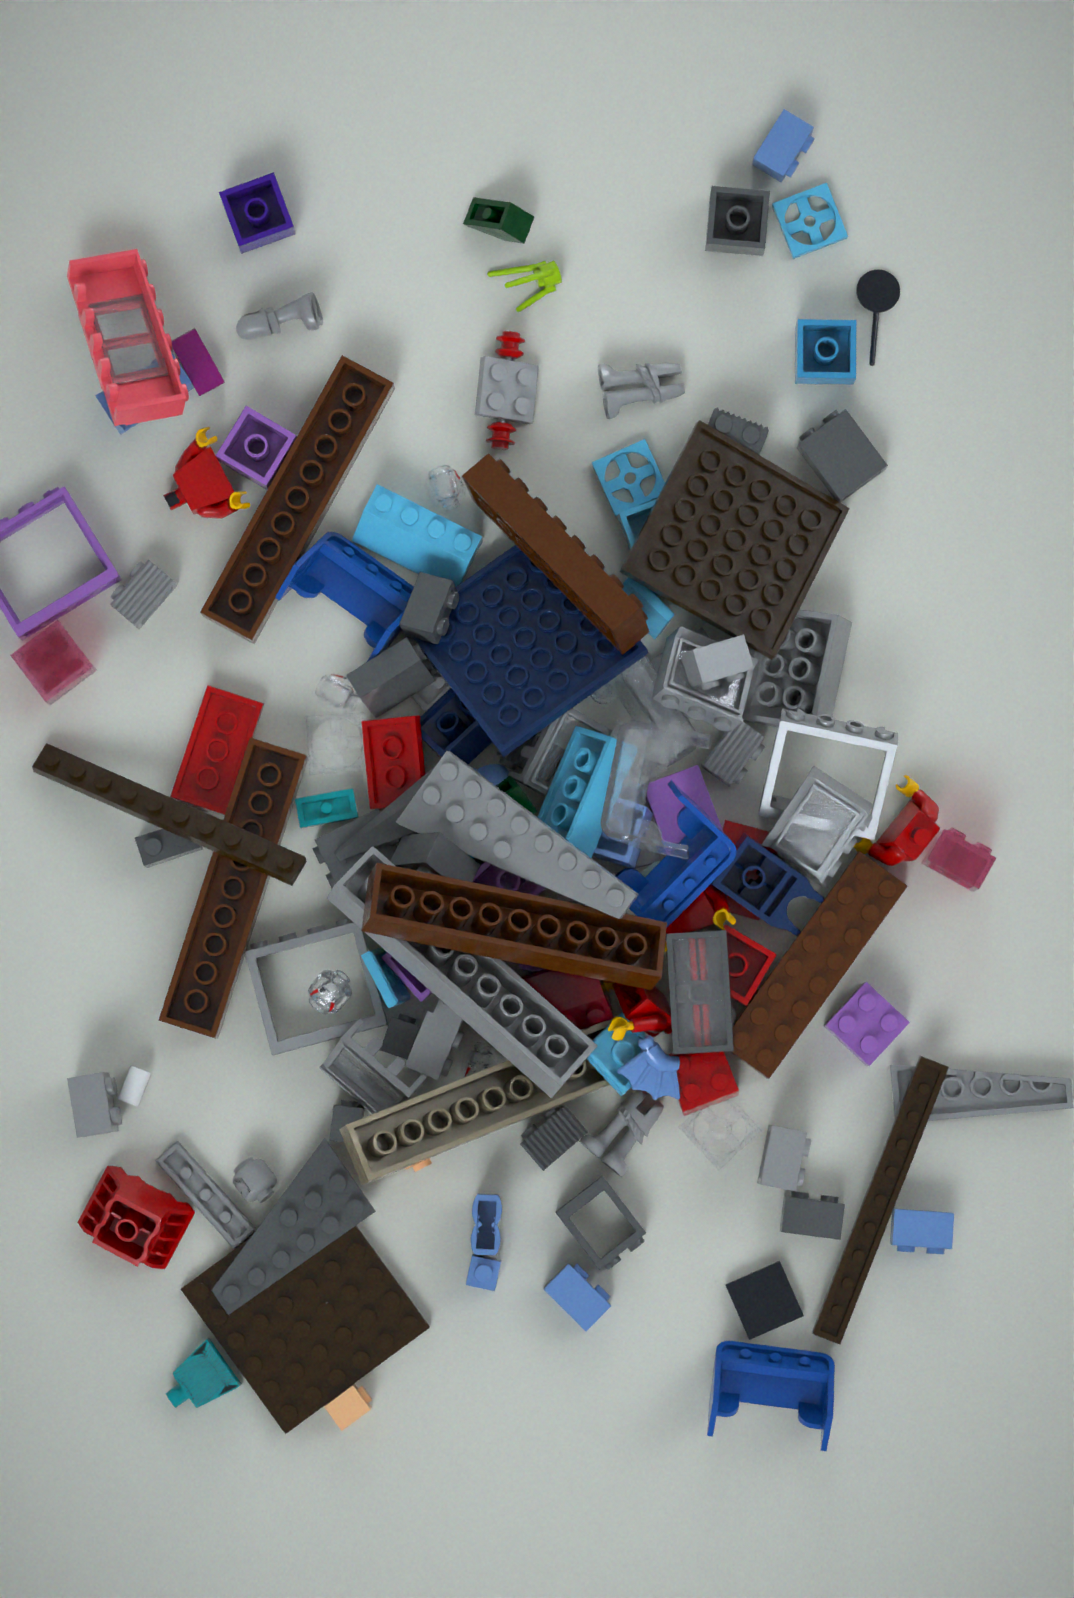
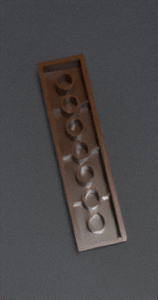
(556, 553)
(814, 964)

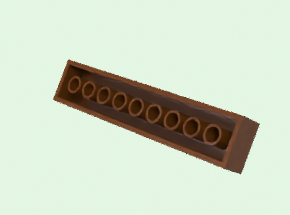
(298, 498)
(232, 893)
(513, 926)

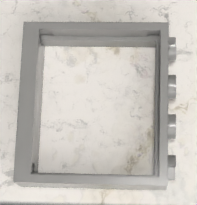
(827, 727)
(289, 942)

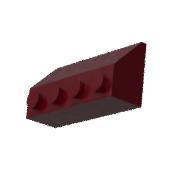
(577, 997)

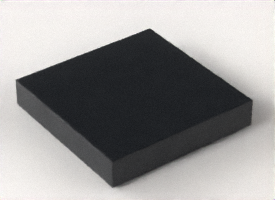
(764, 1300)

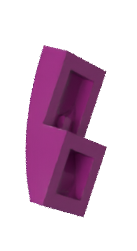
(197, 362)

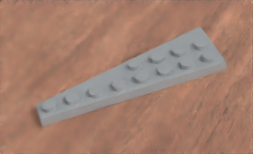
(507, 835)

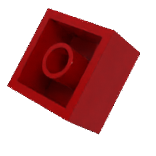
(746, 965)
(704, 1080)

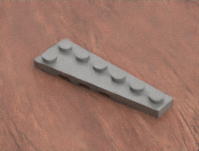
(987, 1093)

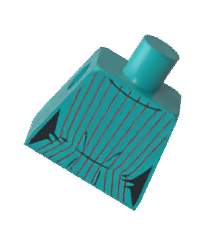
(202, 1377)

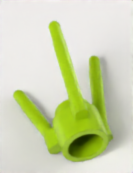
(543, 273)

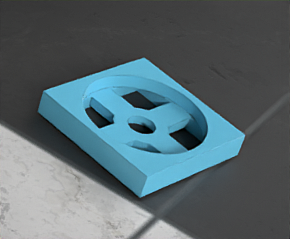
(796, 248)
(624, 466)

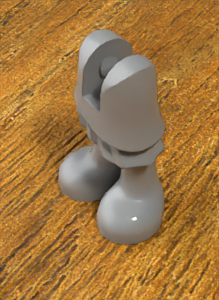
(267, 321)
(647, 375)
(637, 1125)

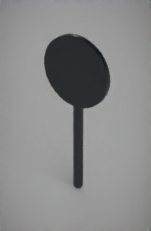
(878, 293)

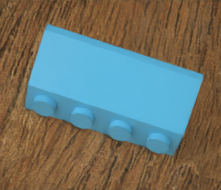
(416, 537)
(579, 789)

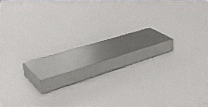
(205, 1194)

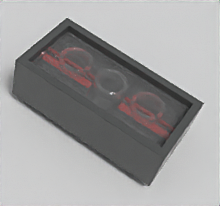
(700, 992)

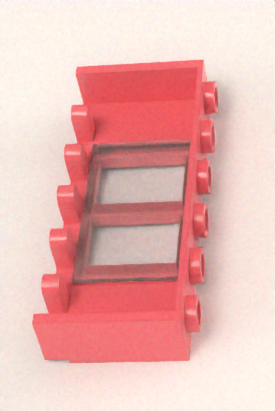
(127, 337)

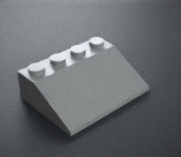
(803, 672)

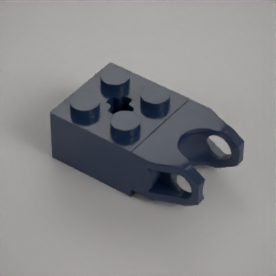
(771, 891)

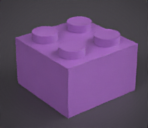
(256, 447)
(866, 1024)

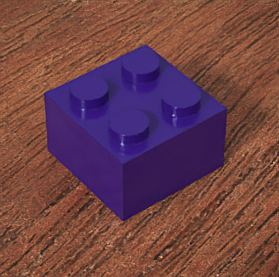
(257, 213)

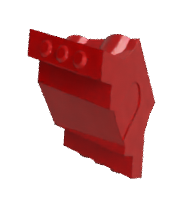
(135, 1219)

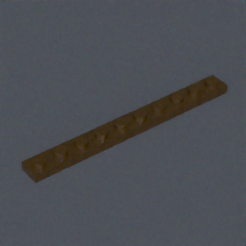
(169, 814)
(880, 1200)

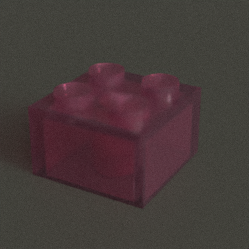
(53, 662)
(958, 859)

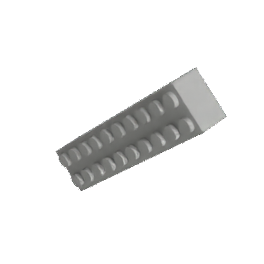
(481, 993)

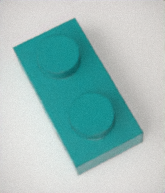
(326, 808)

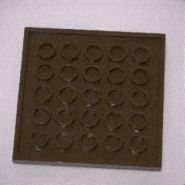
(735, 539)
(312, 1327)

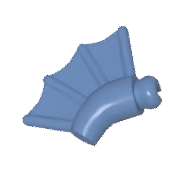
(653, 1070)

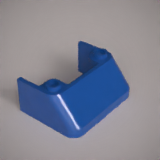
(354, 583)
(678, 880)
(775, 1379)

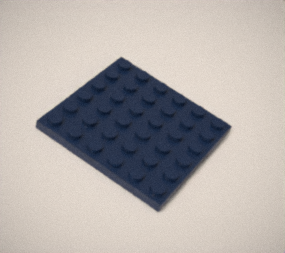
(521, 651)

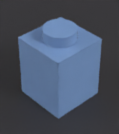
(483, 1272)

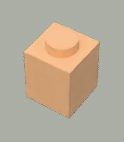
(349, 1406)

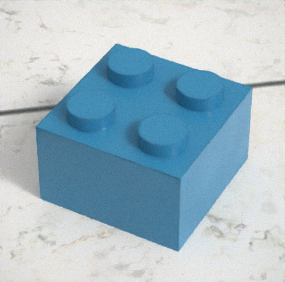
(825, 351)

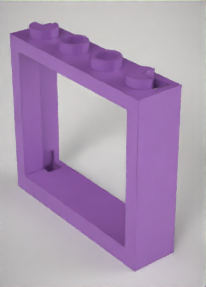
(29, 513)

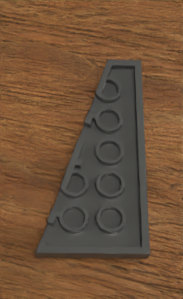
(307, 1217)

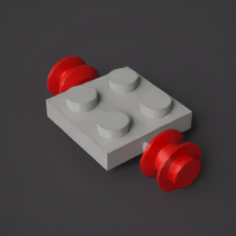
(506, 390)

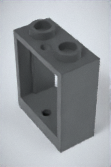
(582, 1199)

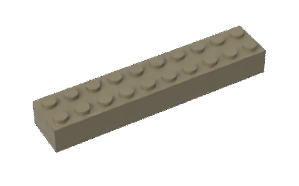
(457, 1115)

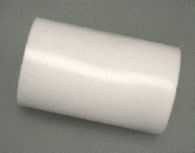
(134, 1085)

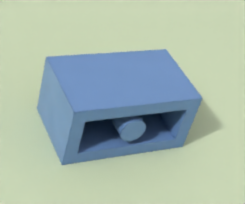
(783, 145)
(922, 1229)
(577, 1296)

